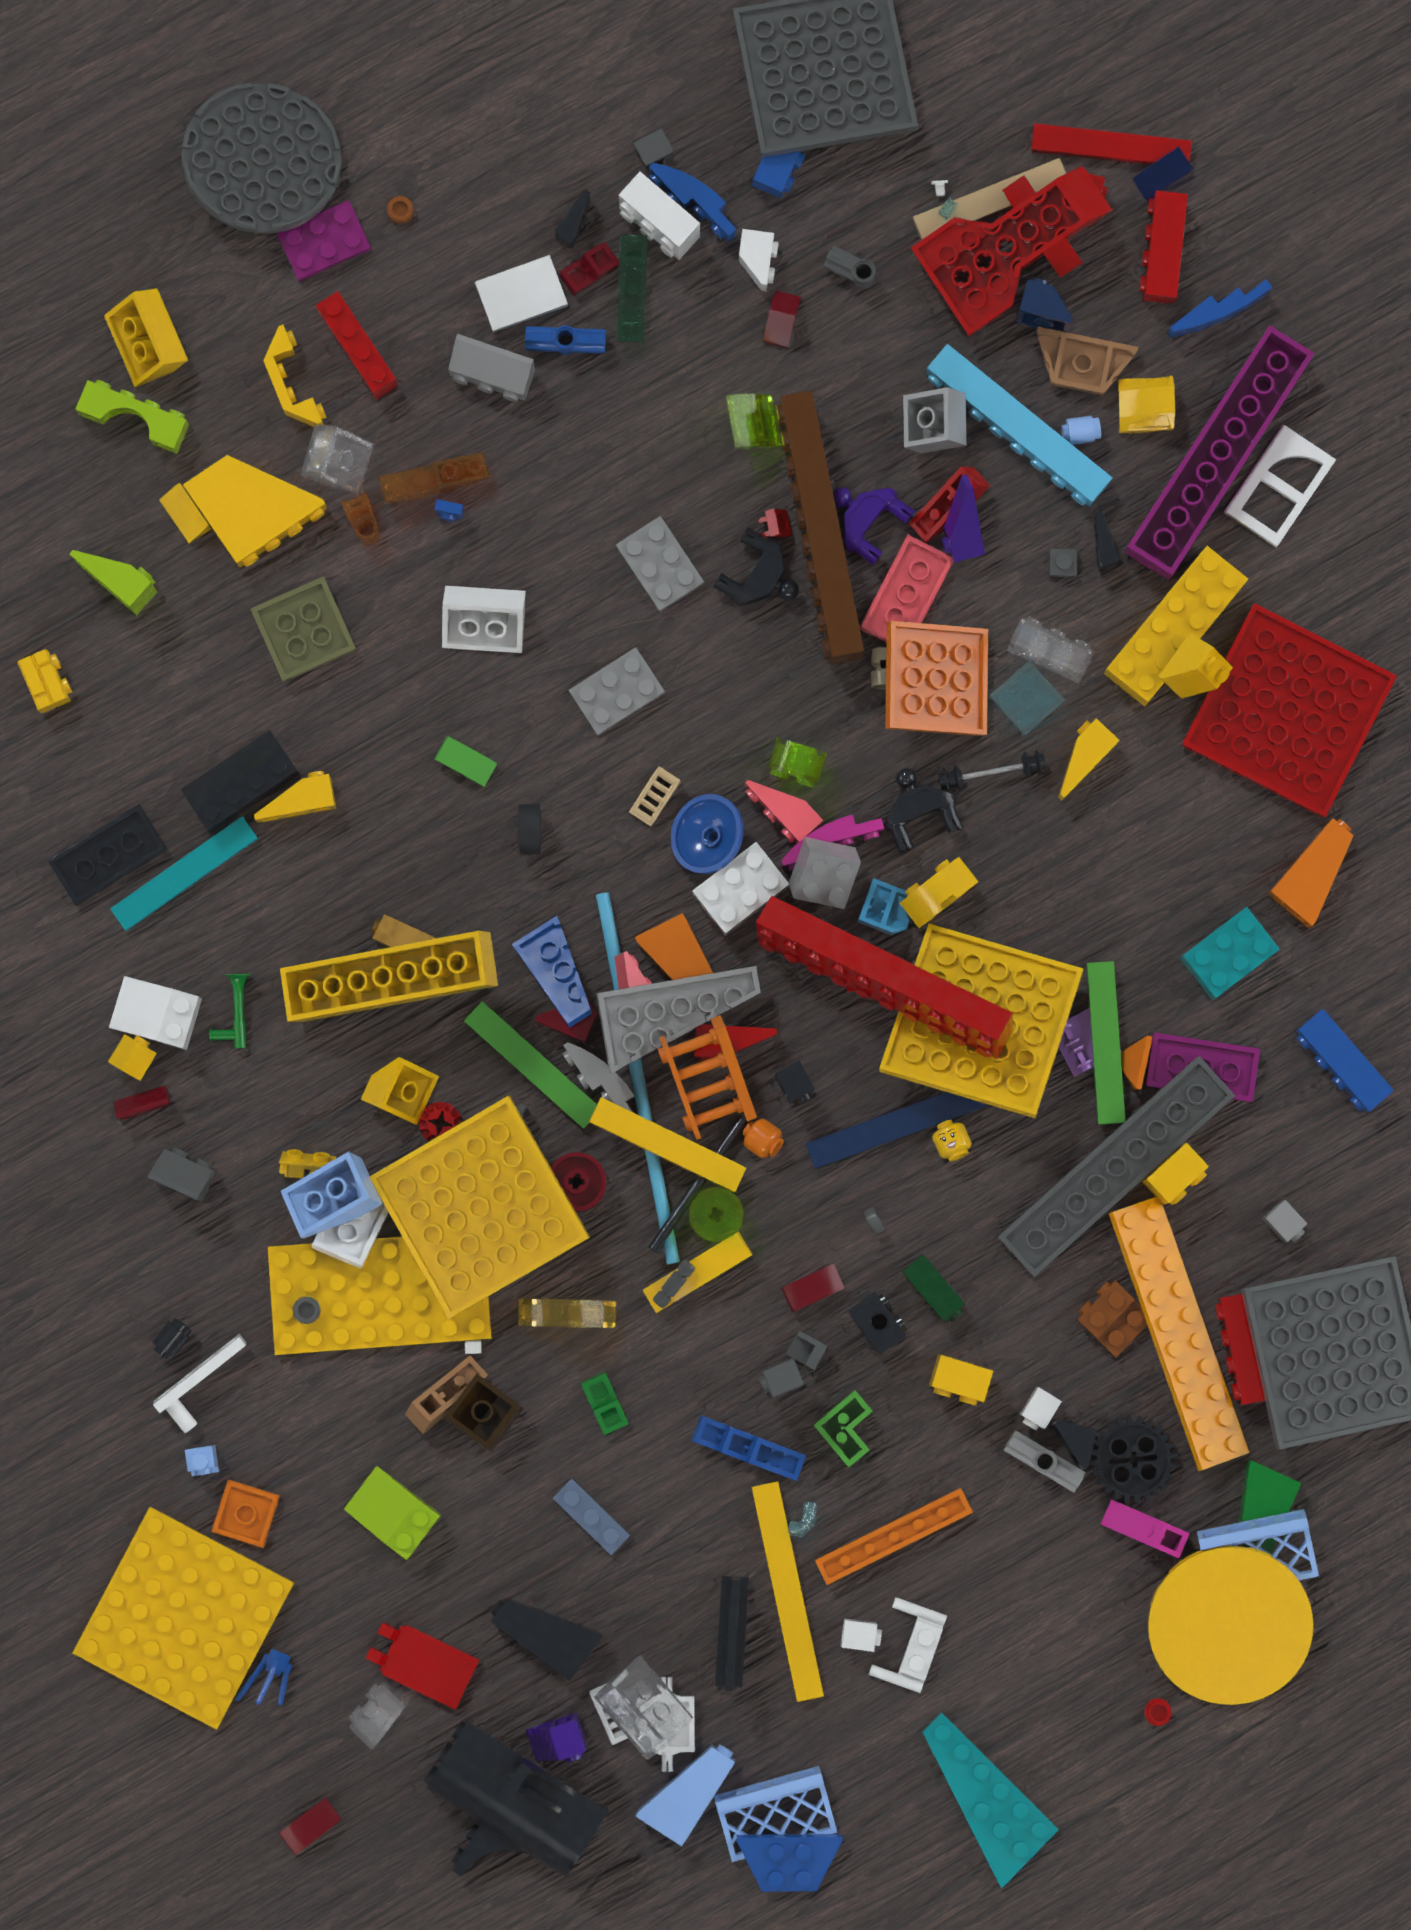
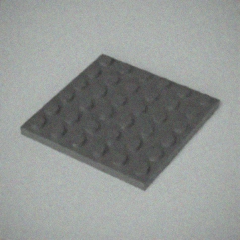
(824, 73)
(1332, 1351)

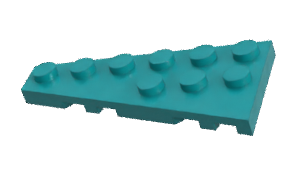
(998, 1813)

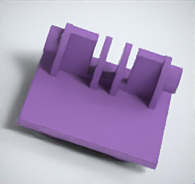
(1077, 1043)

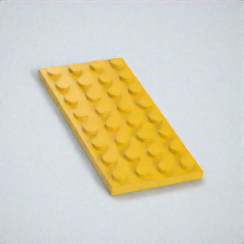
(362, 1307)

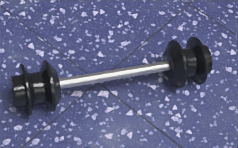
(1028, 765)

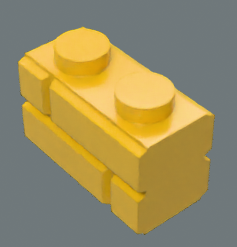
(45, 681)

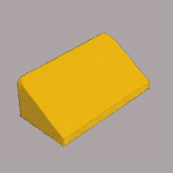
(184, 513)

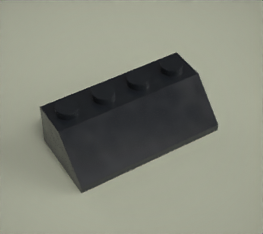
(240, 782)

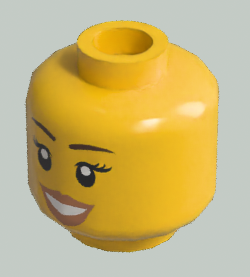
(952, 1140)

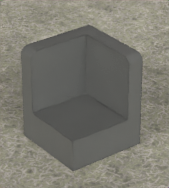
(654, 148)
(806, 1350)

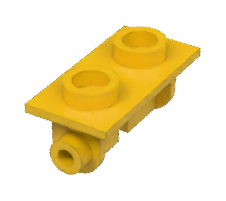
(295, 1162)

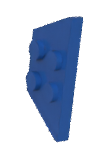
(789, 1860)

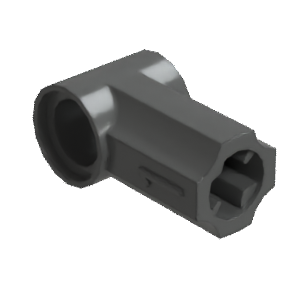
(848, 267)

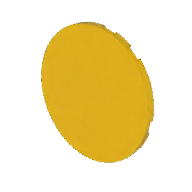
(1230, 1625)

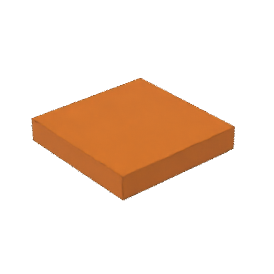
(245, 1513)

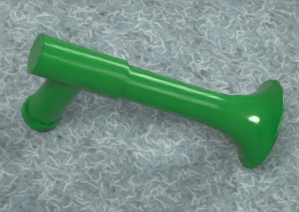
(237, 1034)

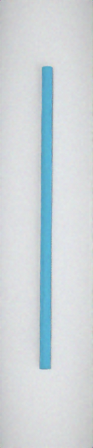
(639, 1085)

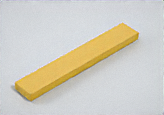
(667, 1144)

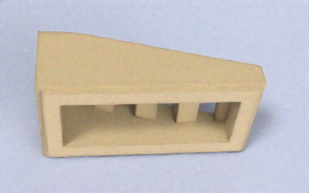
(660, 772)

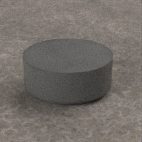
(874, 1220)
(306, 1310)

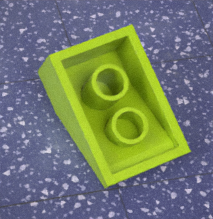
(122, 580)
(392, 1512)

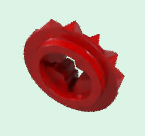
(433, 1112)

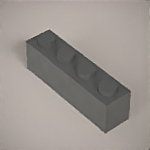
(780, 1378)

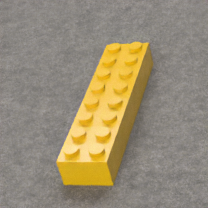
(389, 976)

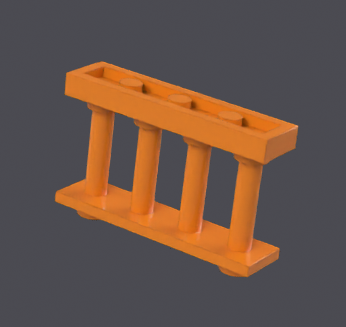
(725, 1058)

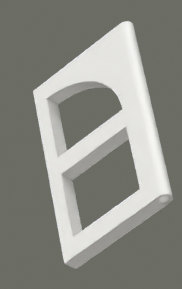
(1283, 446)

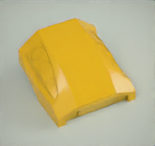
(1146, 405)

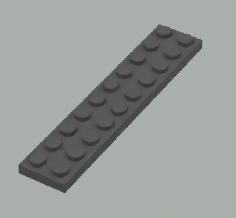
(1116, 1166)

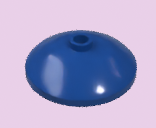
(695, 832)

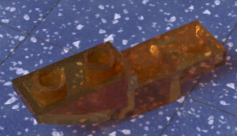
(434, 479)

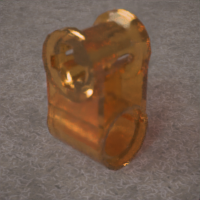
(361, 514)

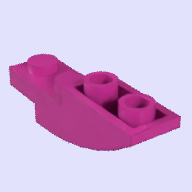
(840, 832)

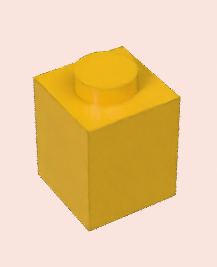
(132, 1056)

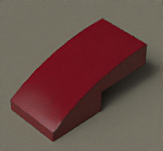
(589, 268)
(812, 1287)
(310, 1826)

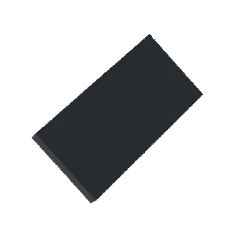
(107, 855)

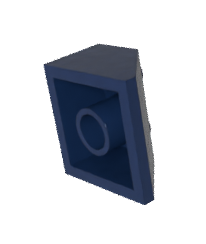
(1043, 307)

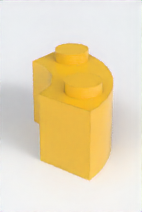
(938, 892)

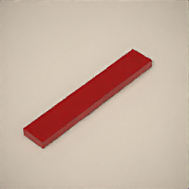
(1104, 144)

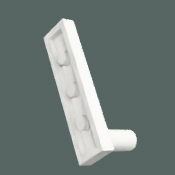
(170, 1399)

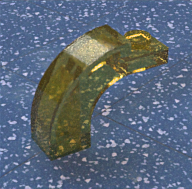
(567, 1313)

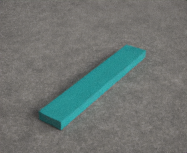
(184, 873)

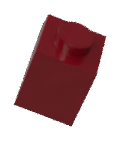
(579, 1031)

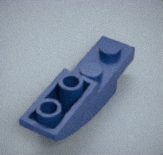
(689, 191)

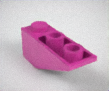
(1145, 1528)

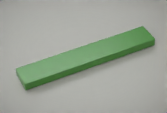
(1105, 1042)
(531, 1064)

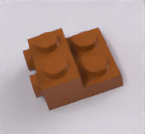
(1112, 1317)

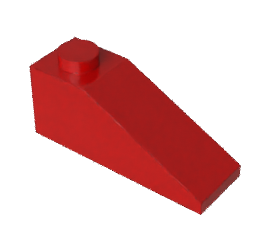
(933, 515)
(740, 1038)

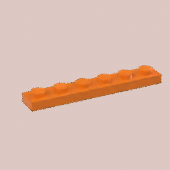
(893, 1536)

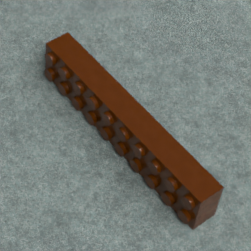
(821, 528)

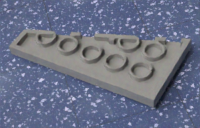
(641, 1014)

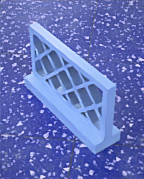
(1262, 1529)
(775, 1790)

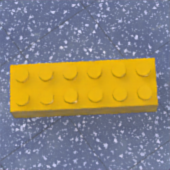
(1186, 609)

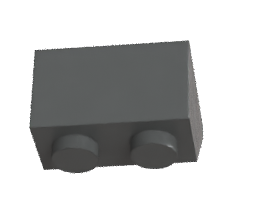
(183, 1174)

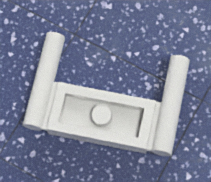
(919, 1648)

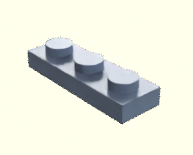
(591, 1516)

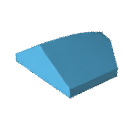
(882, 908)

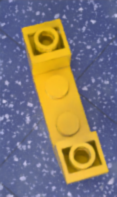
(280, 349)

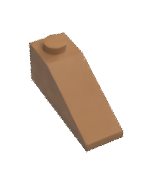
(439, 1398)

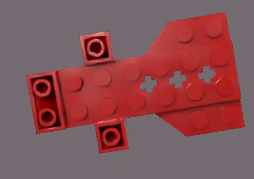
(1036, 226)

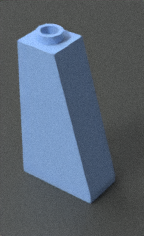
(685, 1798)

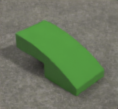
(465, 761)

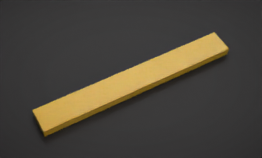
(787, 1591)

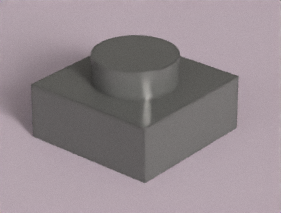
(1063, 563)

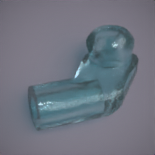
(802, 1527)

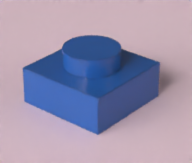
(448, 510)

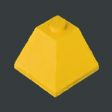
(401, 1089)

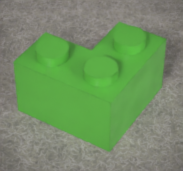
(838, 1424)

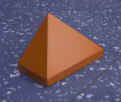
(1134, 1062)

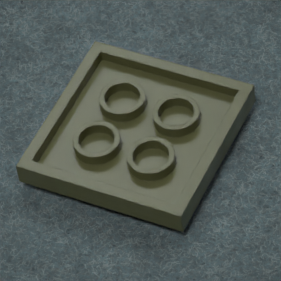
(303, 629)

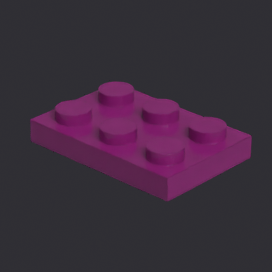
(324, 241)

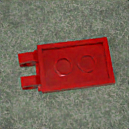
(425, 1664)

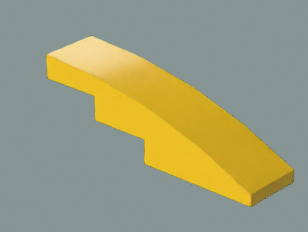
(707, 1267)

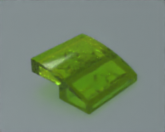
(753, 421)

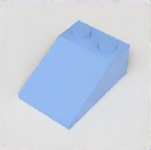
(331, 1195)

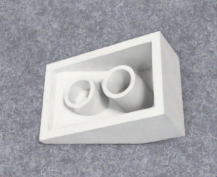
(155, 1012)

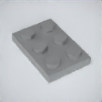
(659, 564)
(616, 691)

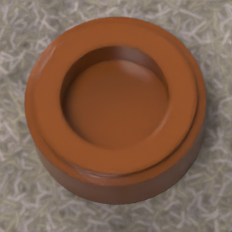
(400, 210)

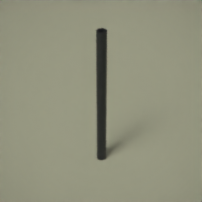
(695, 1187)

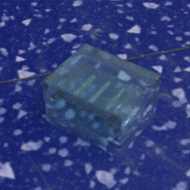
(948, 208)

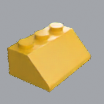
(145, 337)

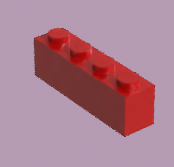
(1164, 247)
(356, 345)
(1242, 1356)

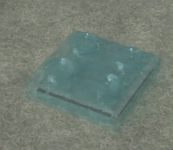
(1026, 698)

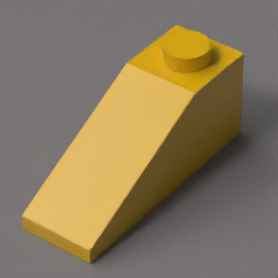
(1089, 749)
(303, 798)

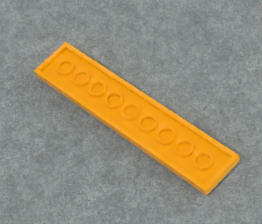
(1179, 1333)

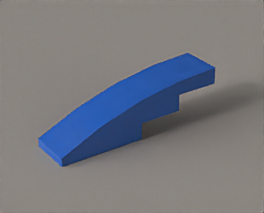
(1213, 313)
(748, 1448)

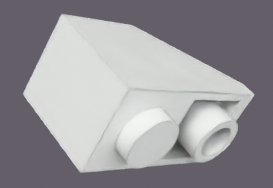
(756, 255)

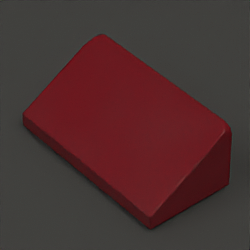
(142, 1103)

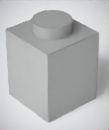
(1285, 1222)

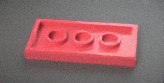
(907, 587)

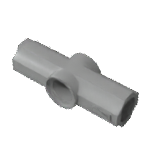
(1059, 1470)

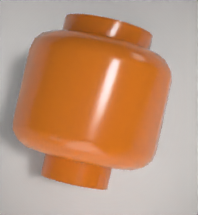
(763, 1138)

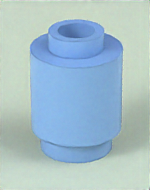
(1081, 430)

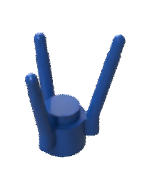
(276, 1664)

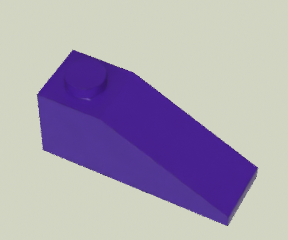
(962, 525)

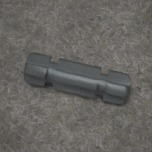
(674, 1283)

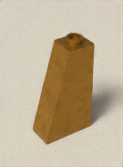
(395, 933)

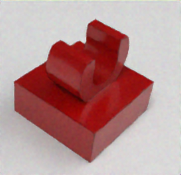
(777, 523)

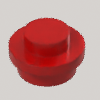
(1157, 1712)

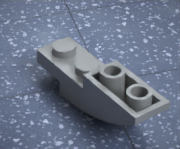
(596, 1074)

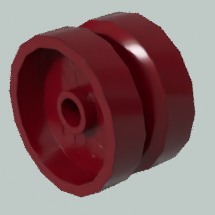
(589, 1171)

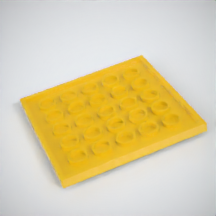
(1024, 983)
(479, 1207)
(183, 1617)

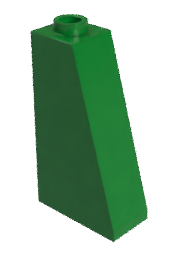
(1265, 1495)

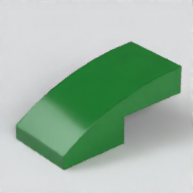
(604, 1403)

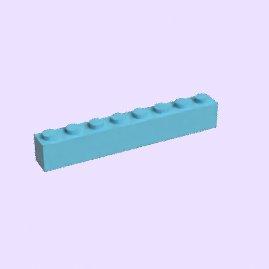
(1019, 426)

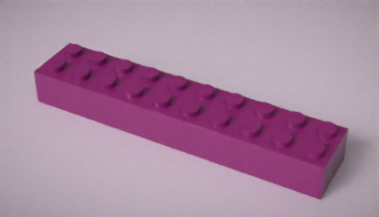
(1219, 452)

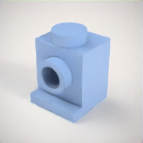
(202, 1460)

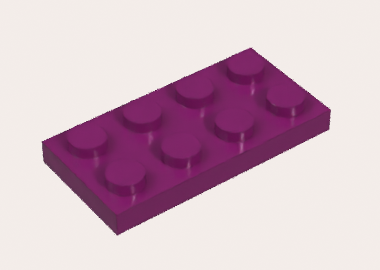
(1231, 1063)

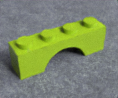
(102, 403)

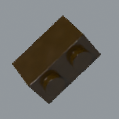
(484, 1412)

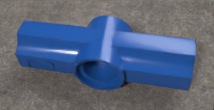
(583, 340)

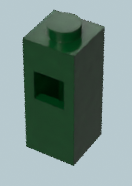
(934, 1289)

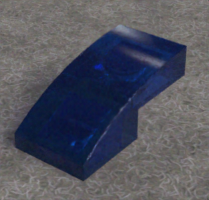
(1162, 173)

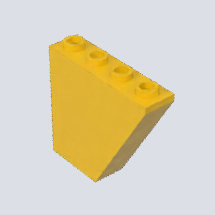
(251, 507)

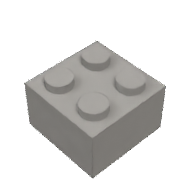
(934, 420)
(824, 872)

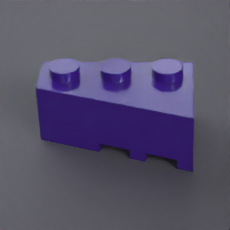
(558, 1739)

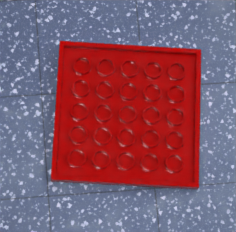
(1289, 711)

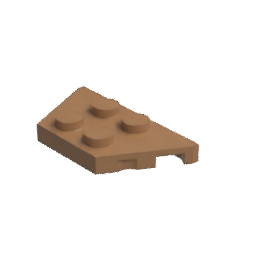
(1083, 361)

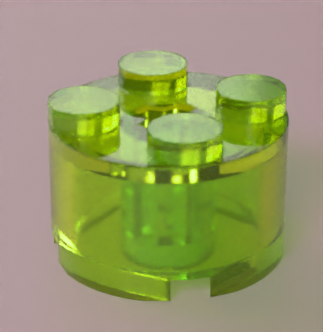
(796, 761)
(722, 1200)

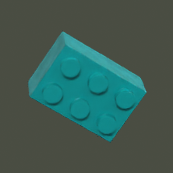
(1229, 953)

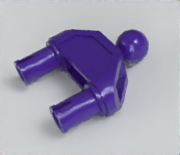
(862, 515)

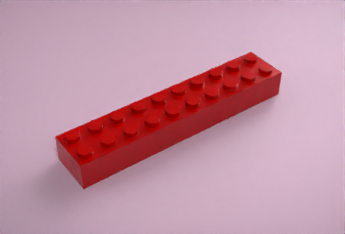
(884, 978)

